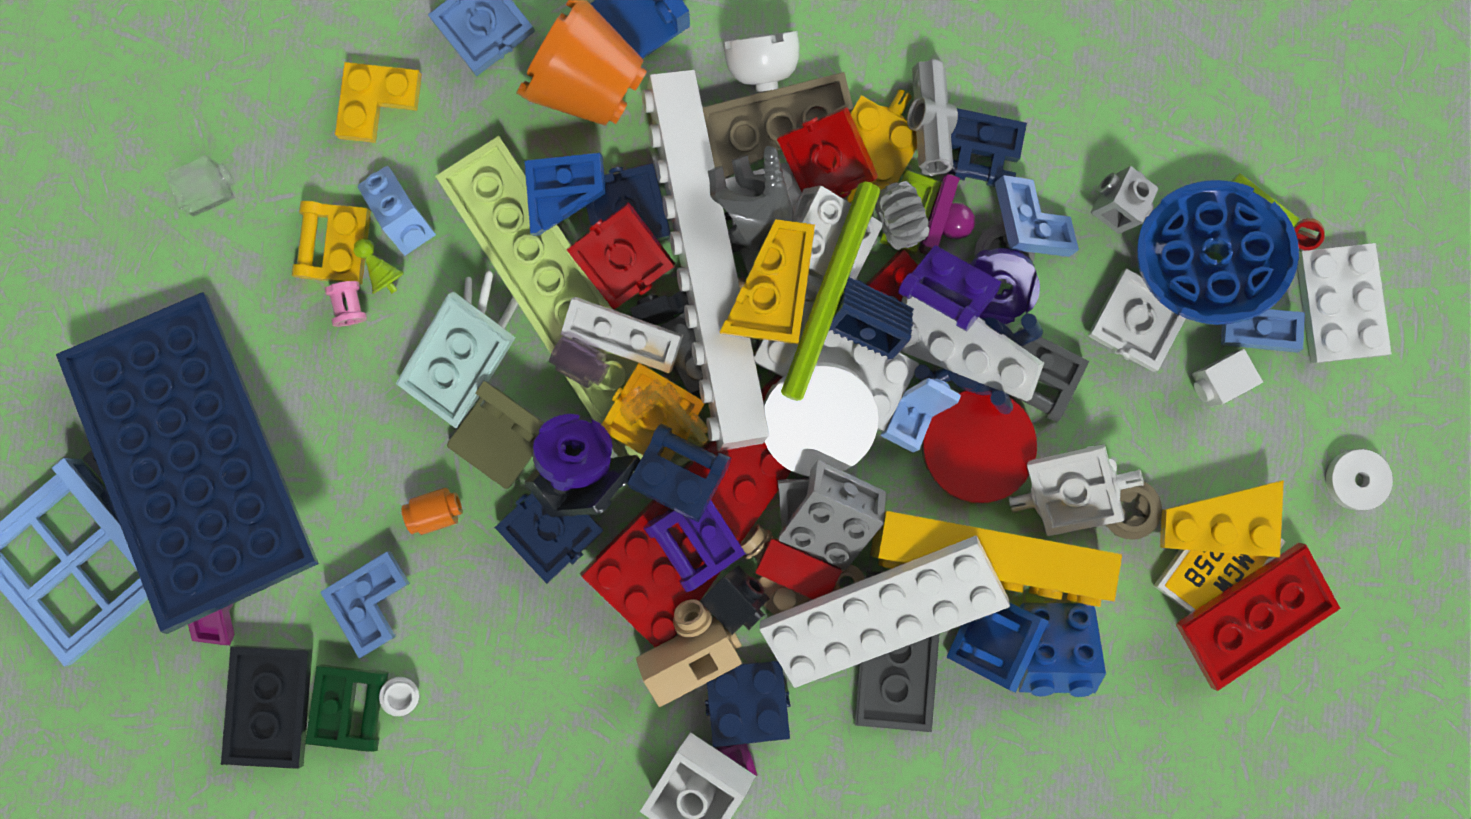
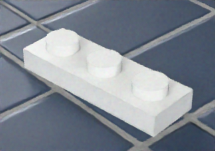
(622, 334)

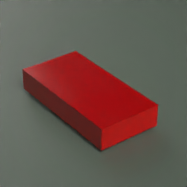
(797, 570)

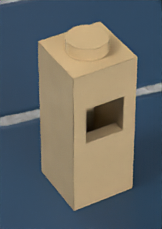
(688, 662)

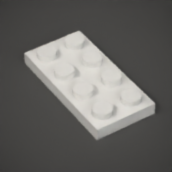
(883, 376)

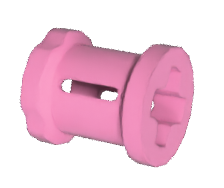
(349, 291)

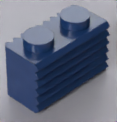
(873, 319)

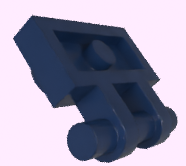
(989, 137)

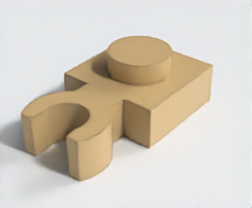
(780, 597)

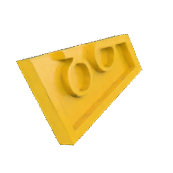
(775, 289)
(1230, 523)

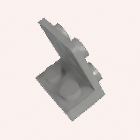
(835, 516)

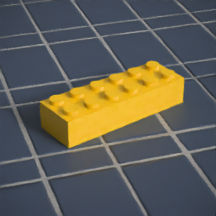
(1018, 560)

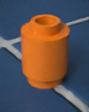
(432, 511)

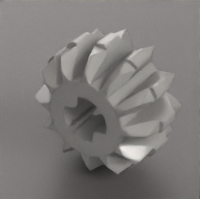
(902, 215)

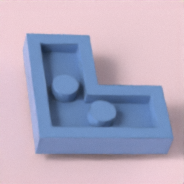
(1026, 225)
(1269, 331)
(355, 602)

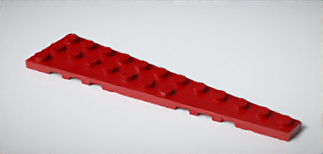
(634, 569)

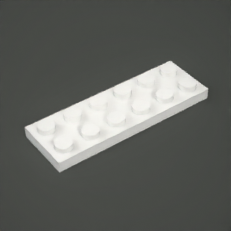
(885, 612)

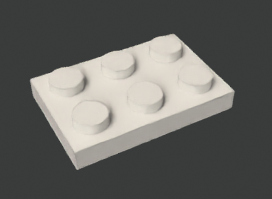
(1343, 303)

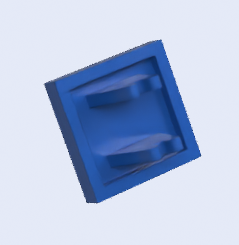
(999, 645)

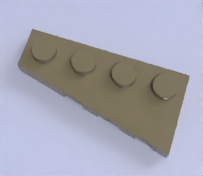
(756, 121)

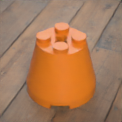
(583, 67)

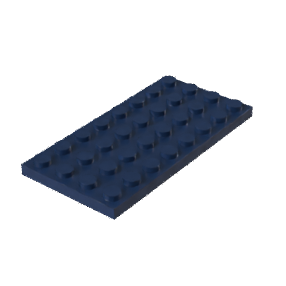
(185, 462)

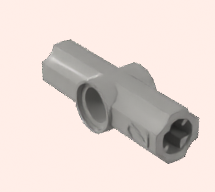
(932, 117)

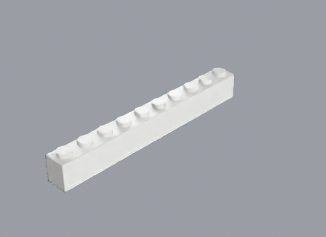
(706, 260)

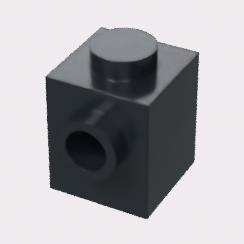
(736, 600)

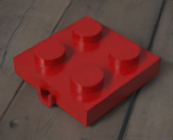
(828, 154)
(621, 256)

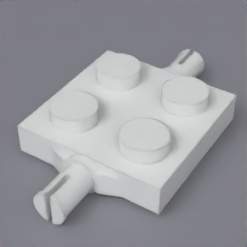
(1076, 490)

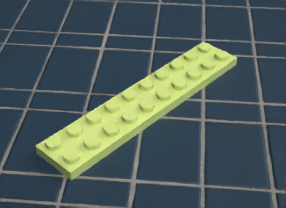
(536, 269)

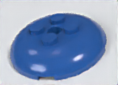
(1226, 219)

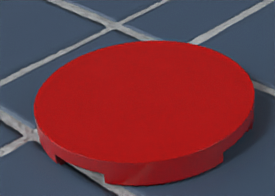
(978, 450)

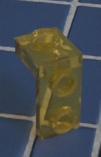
(640, 402)

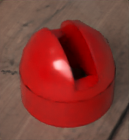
(1306, 240)

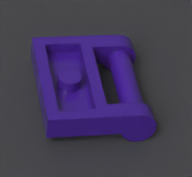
(954, 280)
(709, 538)

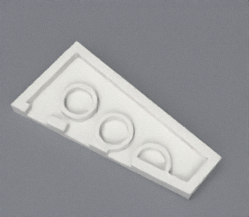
(975, 354)

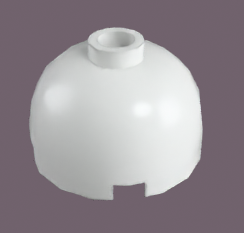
(763, 59)

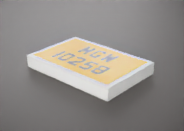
(1201, 576)

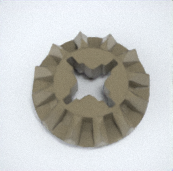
(1148, 505)

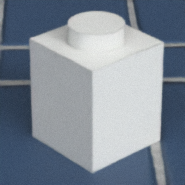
(1226, 378)

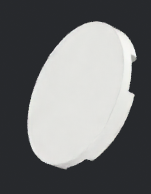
(829, 425)

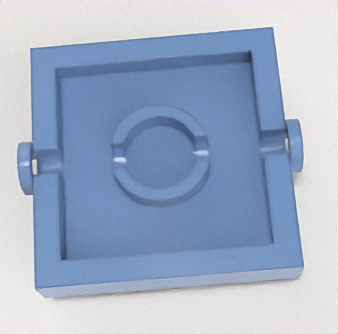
(481, 29)

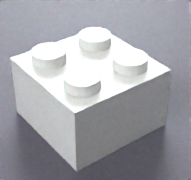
(698, 785)

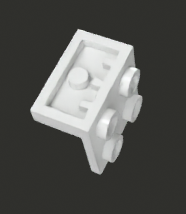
(828, 214)

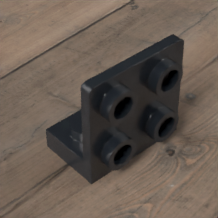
(584, 500)

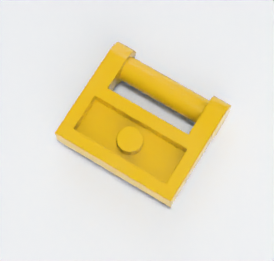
(344, 229)

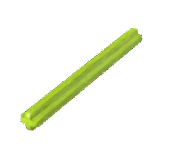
(830, 291)

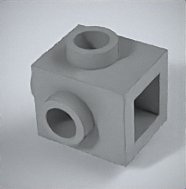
(1124, 199)

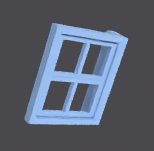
(75, 477)

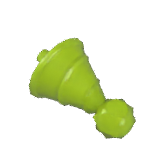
(379, 271)

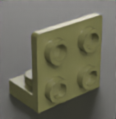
(497, 436)

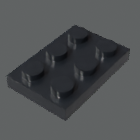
(266, 706)

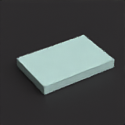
(455, 359)

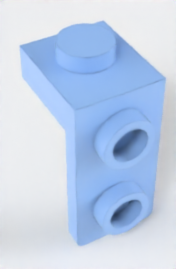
(395, 211)
(916, 410)

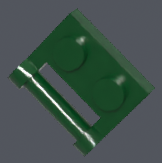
(334, 704)

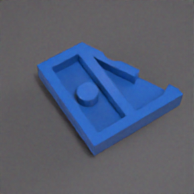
(561, 188)

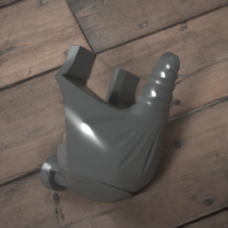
(752, 214)

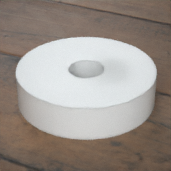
(1376, 479)

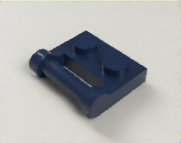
(673, 484)

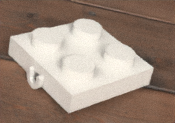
(1136, 323)

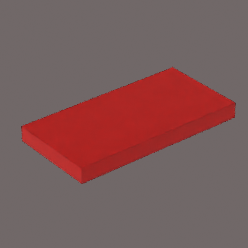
(1258, 616)

